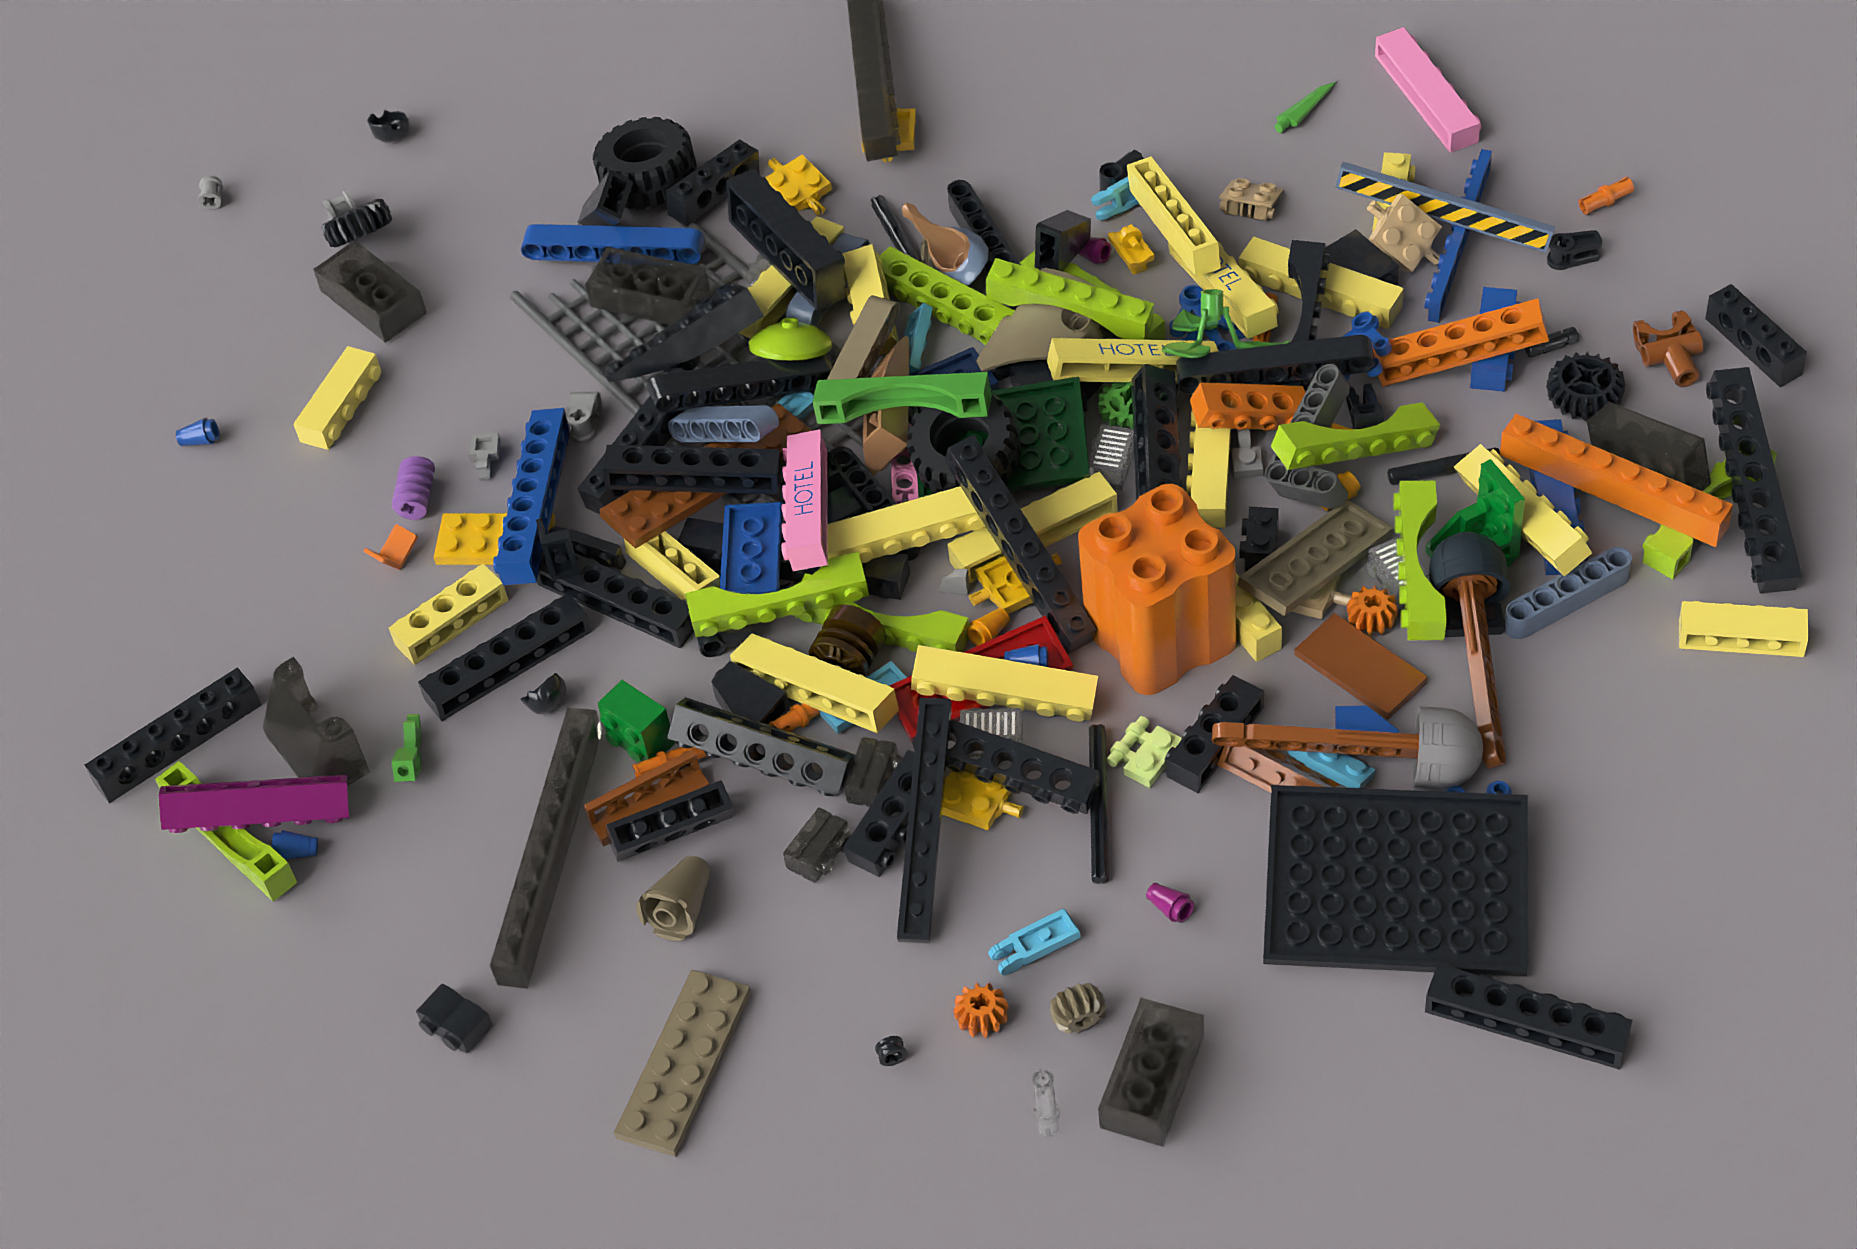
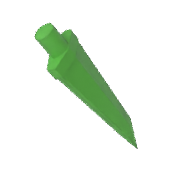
(1297, 112)

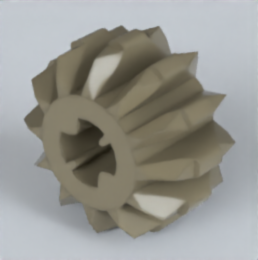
(1077, 1008)

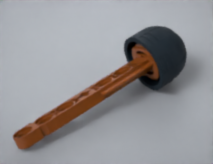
(1471, 573)

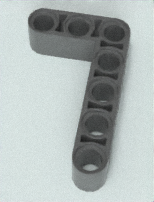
(1320, 408)

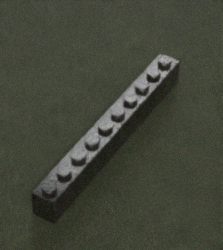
(874, 79)
(546, 849)

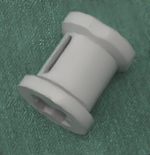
(210, 192)
(345, 198)

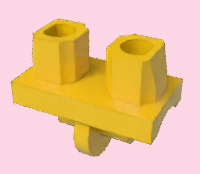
(1131, 248)

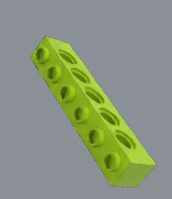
(950, 299)

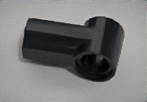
(1116, 171)
(717, 644)

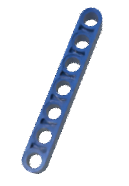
(589, 242)

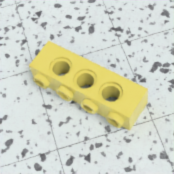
(448, 614)

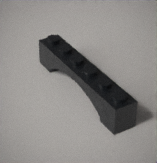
(1306, 266)

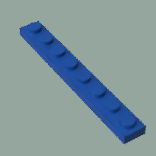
(1456, 242)

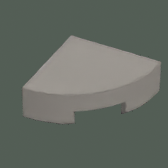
(956, 582)

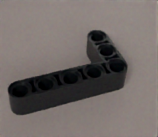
(865, 493)

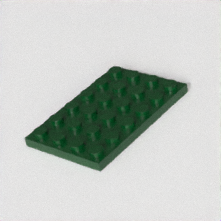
(1049, 431)

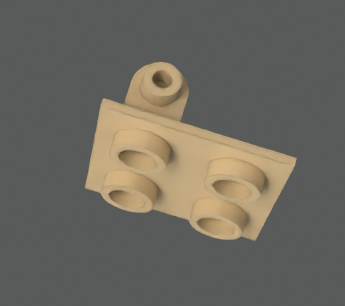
(1244, 192)

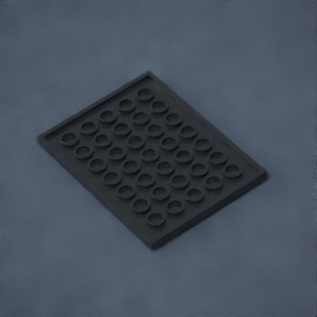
(1397, 880)

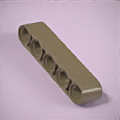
(866, 339)

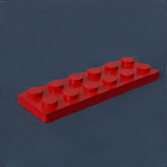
(1032, 633)

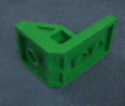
(1495, 514)

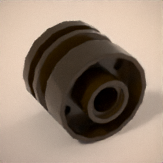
(849, 639)

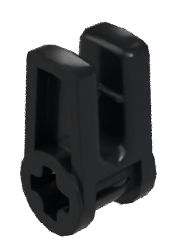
(1574, 248)
(1364, 414)

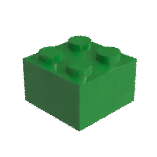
(635, 722)

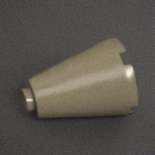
(675, 899)

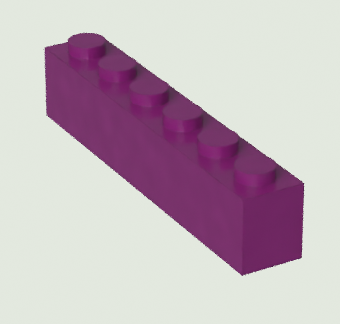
(253, 803)

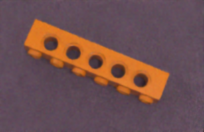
(1463, 342)

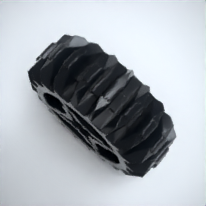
(356, 223)
(1587, 378)

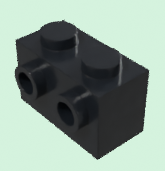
(1261, 535)

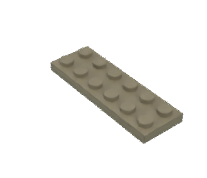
(1314, 557)
(682, 1063)

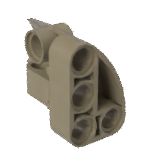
(1030, 331)

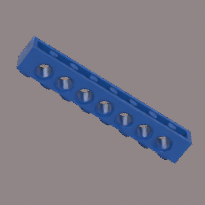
(532, 496)

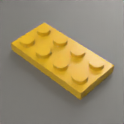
(470, 538)

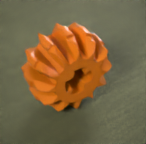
(1372, 610)
(981, 1009)

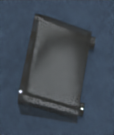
(304, 745)

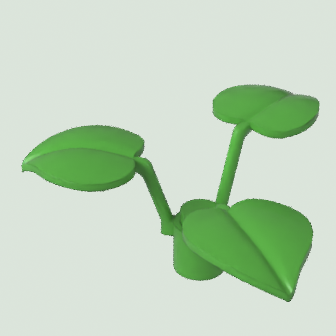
(1211, 313)

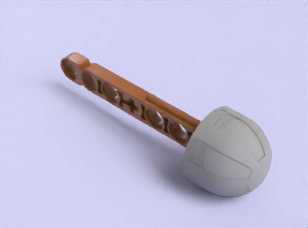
(1443, 748)

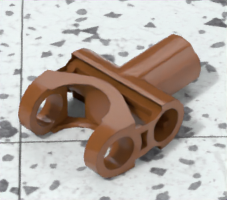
(1672, 347)

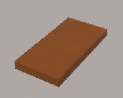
(1361, 666)

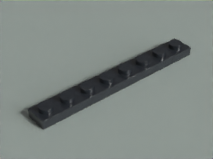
(924, 820)

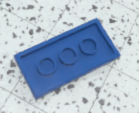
(752, 548)

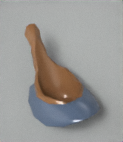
(953, 250)

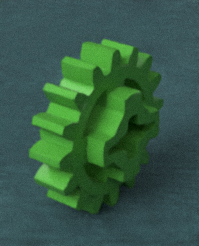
(1117, 404)

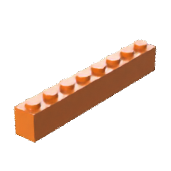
(1616, 480)

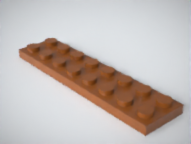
(645, 514)

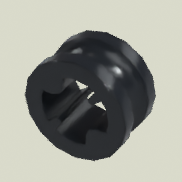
(891, 1050)

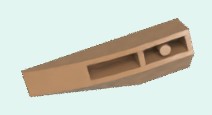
(887, 428)

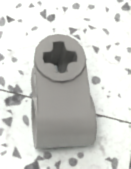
(584, 415)

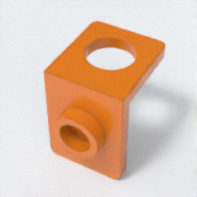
(395, 548)

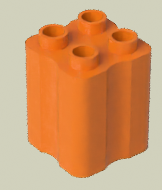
(1159, 588)

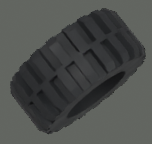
(650, 154)
(935, 427)

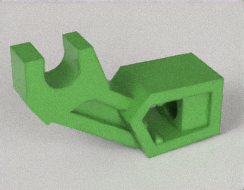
(407, 760)

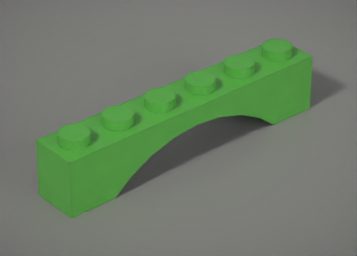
(955, 393)

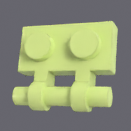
(1149, 760)

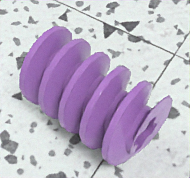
(413, 487)

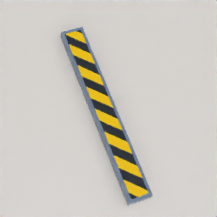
(1447, 207)

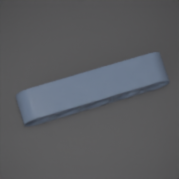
(799, 307)
(723, 424)
(1568, 593)

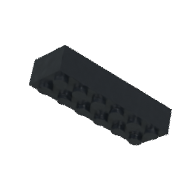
(786, 239)

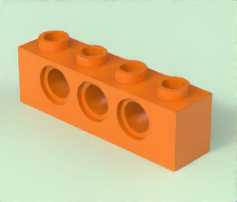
(1245, 405)

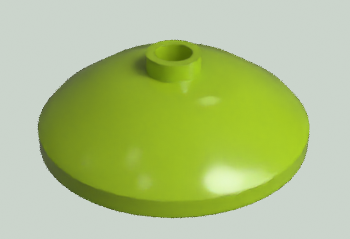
(790, 341)

